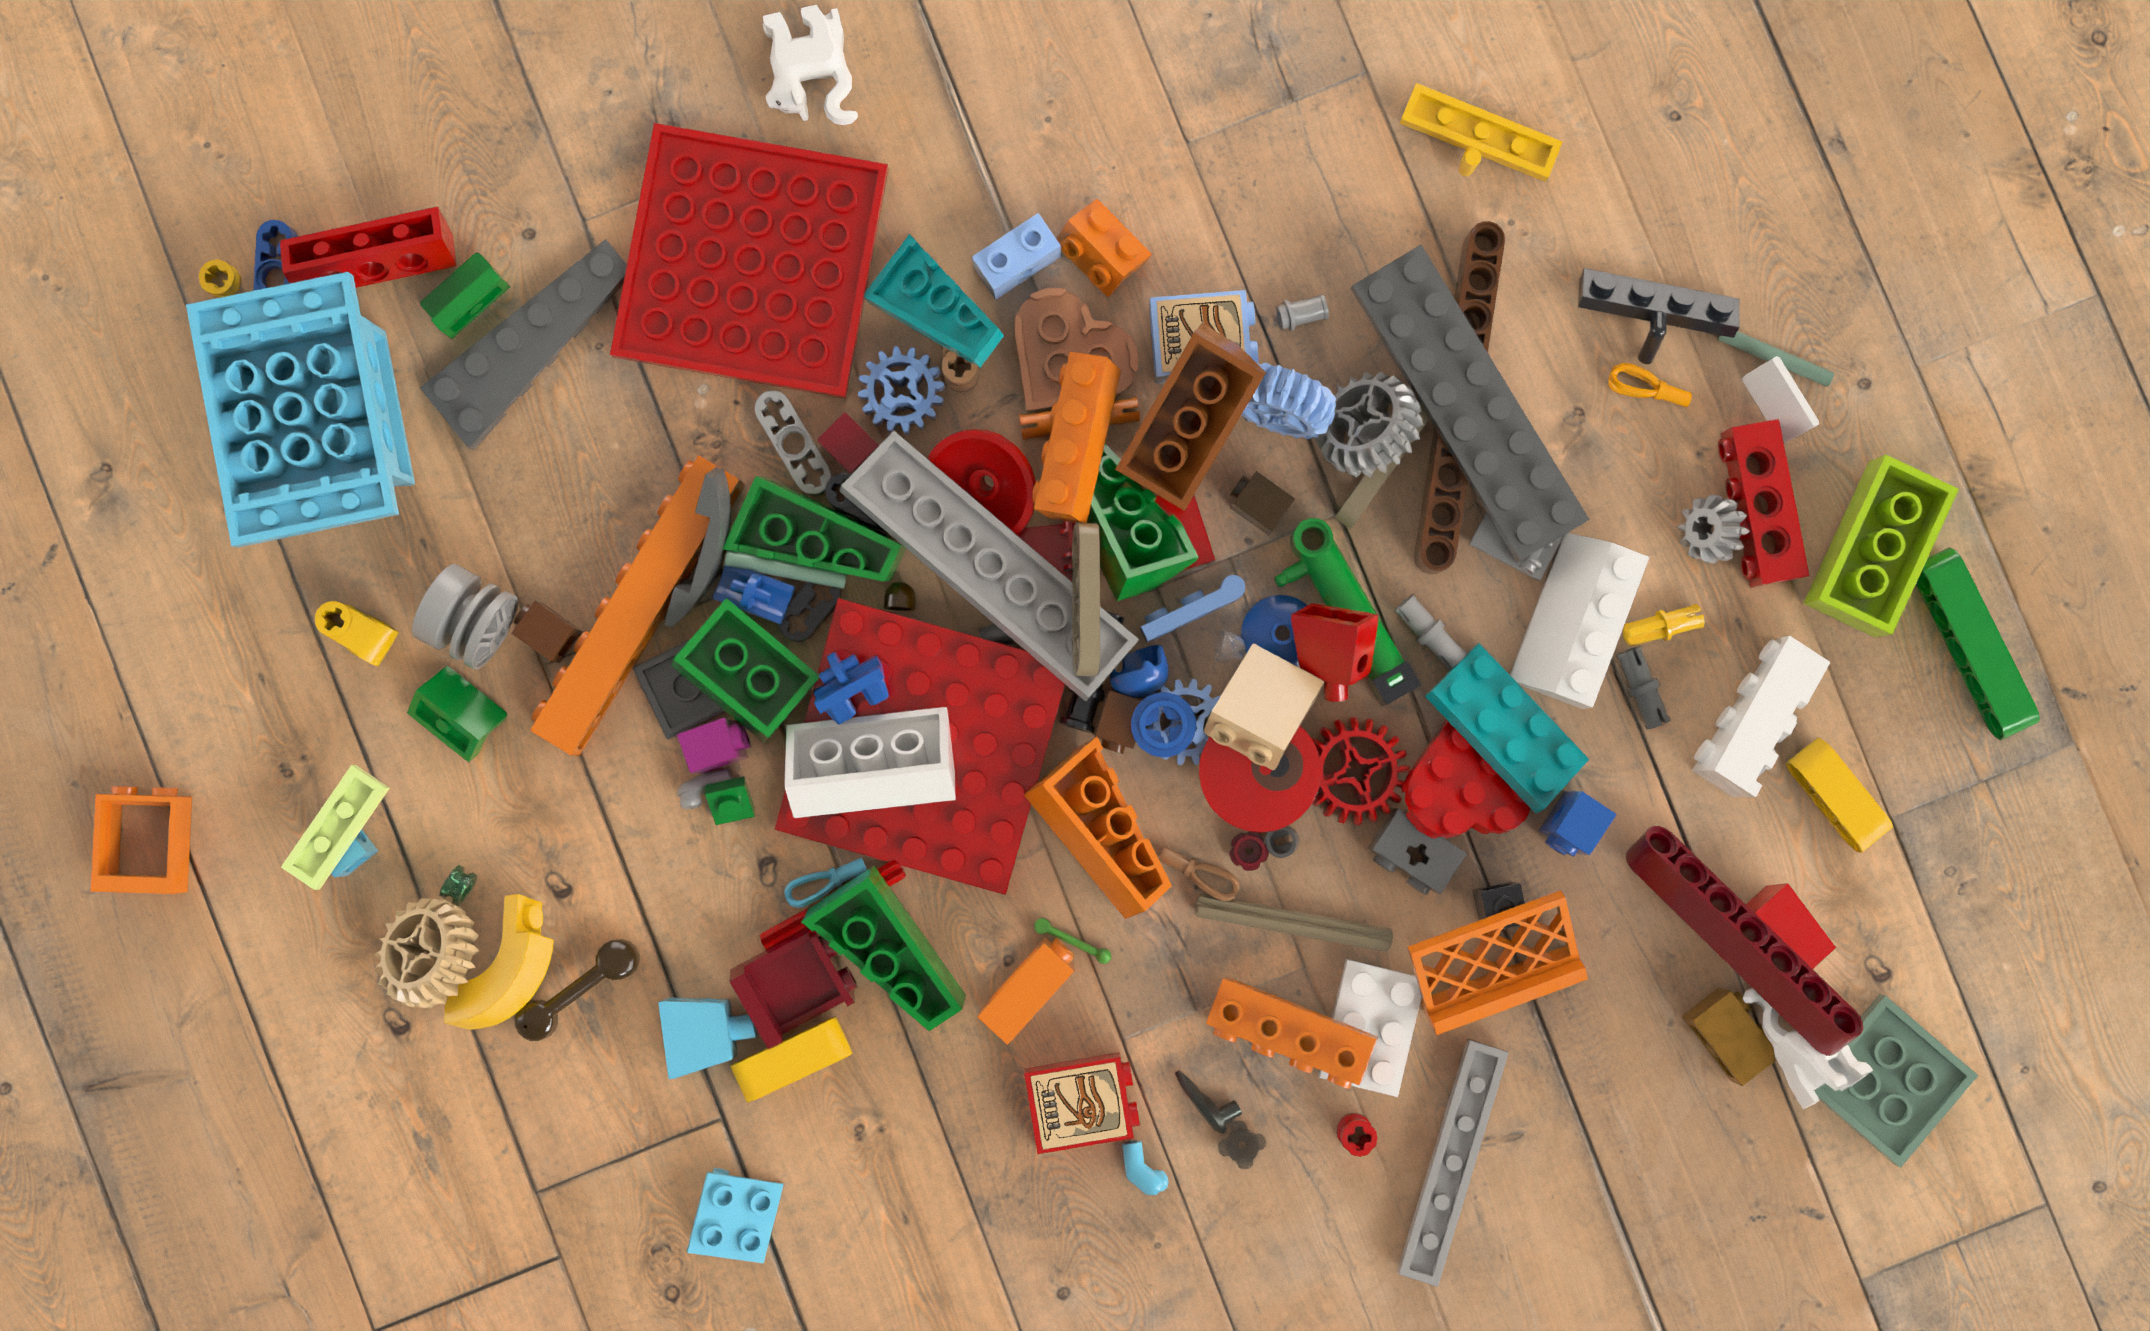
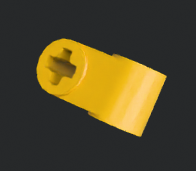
(360, 634)

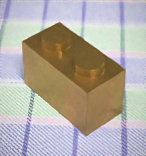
(1731, 1035)

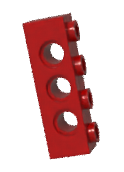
(373, 249)
(1774, 484)

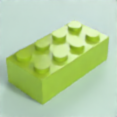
(1881, 546)

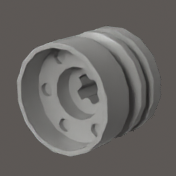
(464, 616)

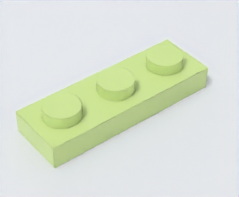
(335, 827)

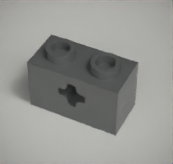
(1439, 860)

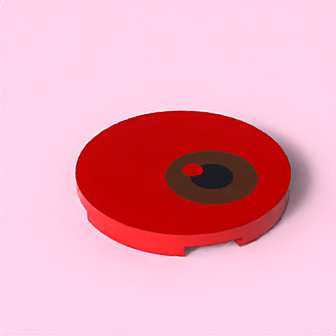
(1254, 795)

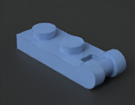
(1194, 607)

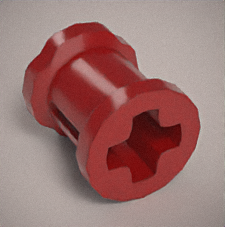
(1347, 1127)

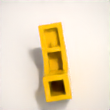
(511, 976)

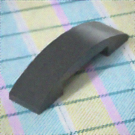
(715, 504)

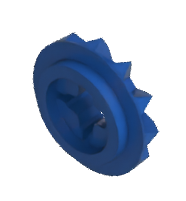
(1174, 708)

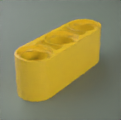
(1839, 795)
(791, 1059)

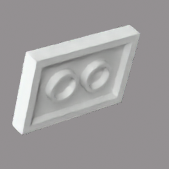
(1385, 1006)

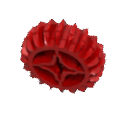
(1362, 789)

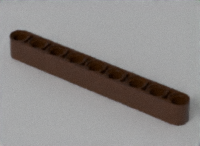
(1435, 493)

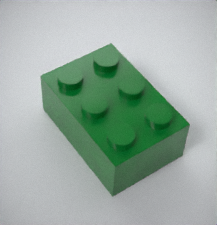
(745, 670)

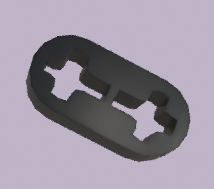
(817, 616)

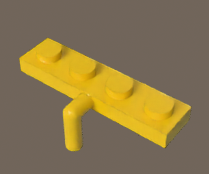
(1480, 134)

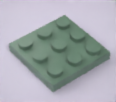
(1909, 1087)

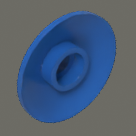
(1263, 620)

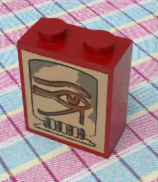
(1081, 1102)

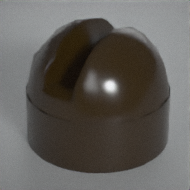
(899, 597)

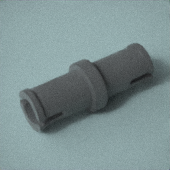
(1643, 687)

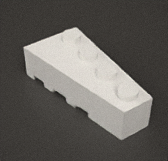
(1760, 717)

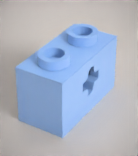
(1016, 256)

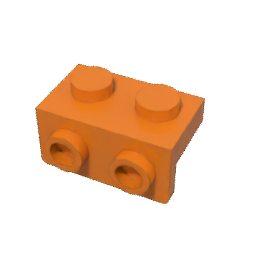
(1102, 247)

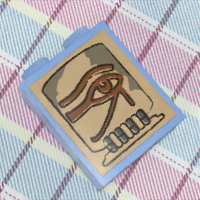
(1177, 317)

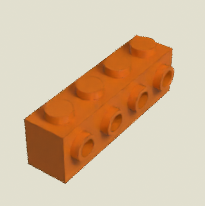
(1076, 437)
(1292, 1031)

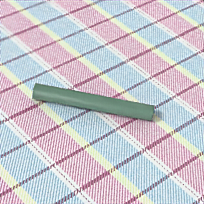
(1768, 352)
(785, 569)

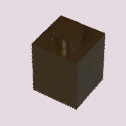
(1260, 502)

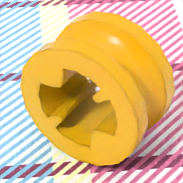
(208, 271)

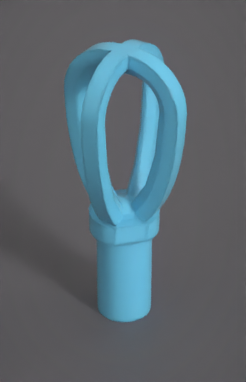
(835, 876)

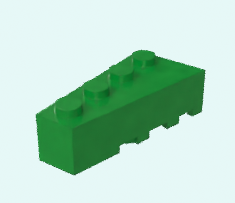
(805, 532)
(887, 946)

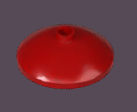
(980, 452)

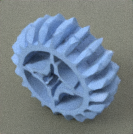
(1290, 404)

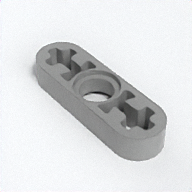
(769, 424)

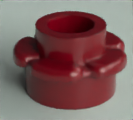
(1240, 843)

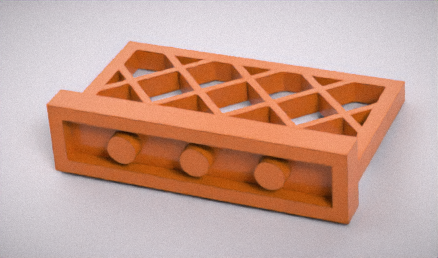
(1503, 985)

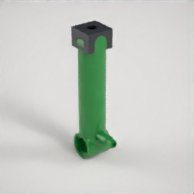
(1339, 588)

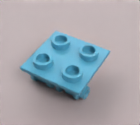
(734, 1217)

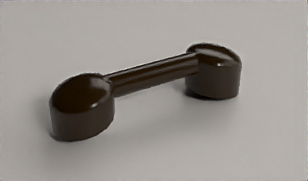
(613, 961)

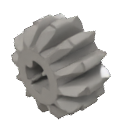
(1726, 529)

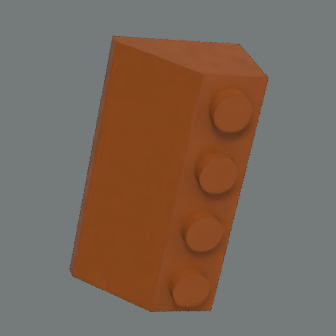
(1192, 417)

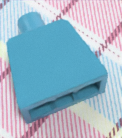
(700, 1033)

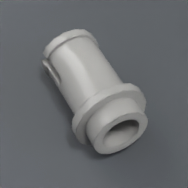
(1301, 312)

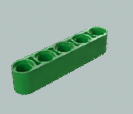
(1976, 645)

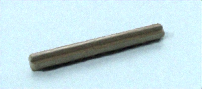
(1294, 922)

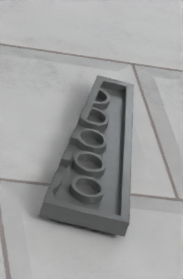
(502, 365)

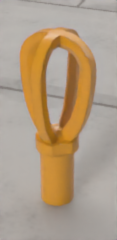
(1660, 389)

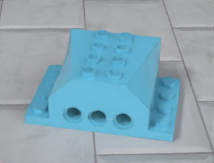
(299, 409)

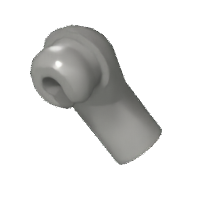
(690, 790)

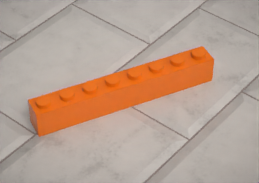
(628, 617)

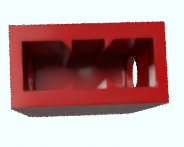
(1335, 646)

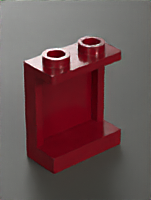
(791, 985)

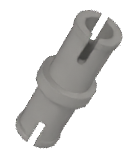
(1430, 632)

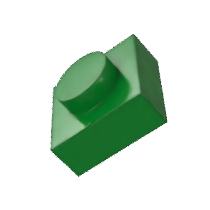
(729, 800)

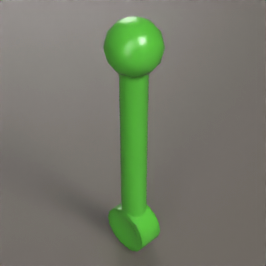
(1043, 926)

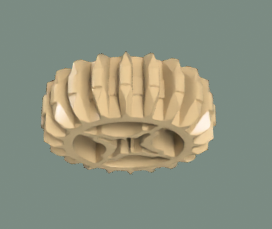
(431, 977)

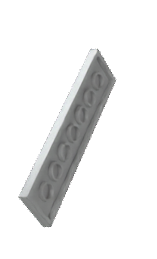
(980, 559)

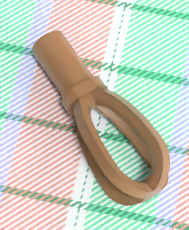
(1189, 867)

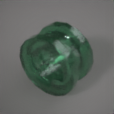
(458, 885)

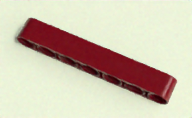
(1744, 941)

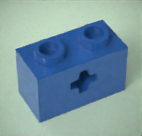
(1576, 824)

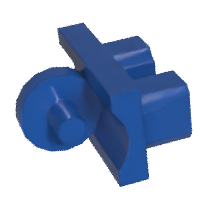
(754, 593)
(847, 679)

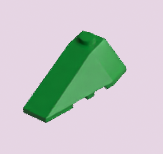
(1136, 536)

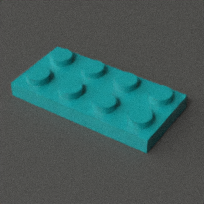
(1507, 728)

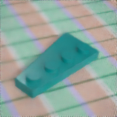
(931, 303)

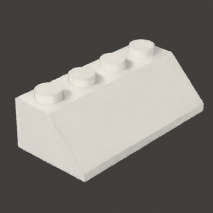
(1578, 619)
(869, 762)

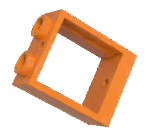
(107, 837)
(1027, 989)

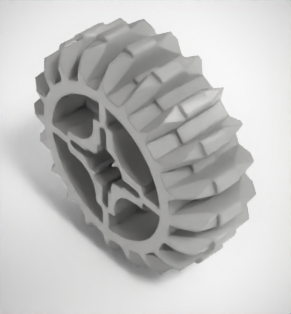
(1372, 434)

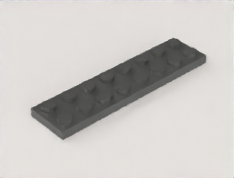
(1469, 403)

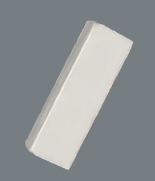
(1780, 398)

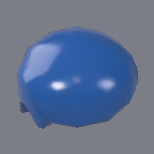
(1141, 672)

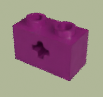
(714, 745)

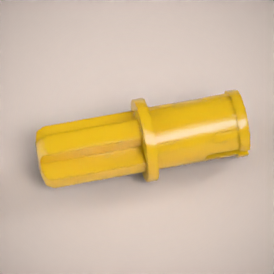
(1663, 625)

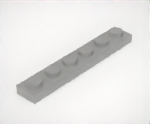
(1452, 1162)

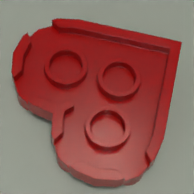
(1458, 791)

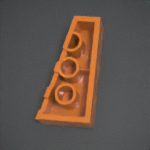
(1100, 829)

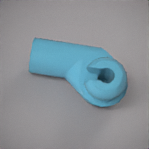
(1138, 1173)

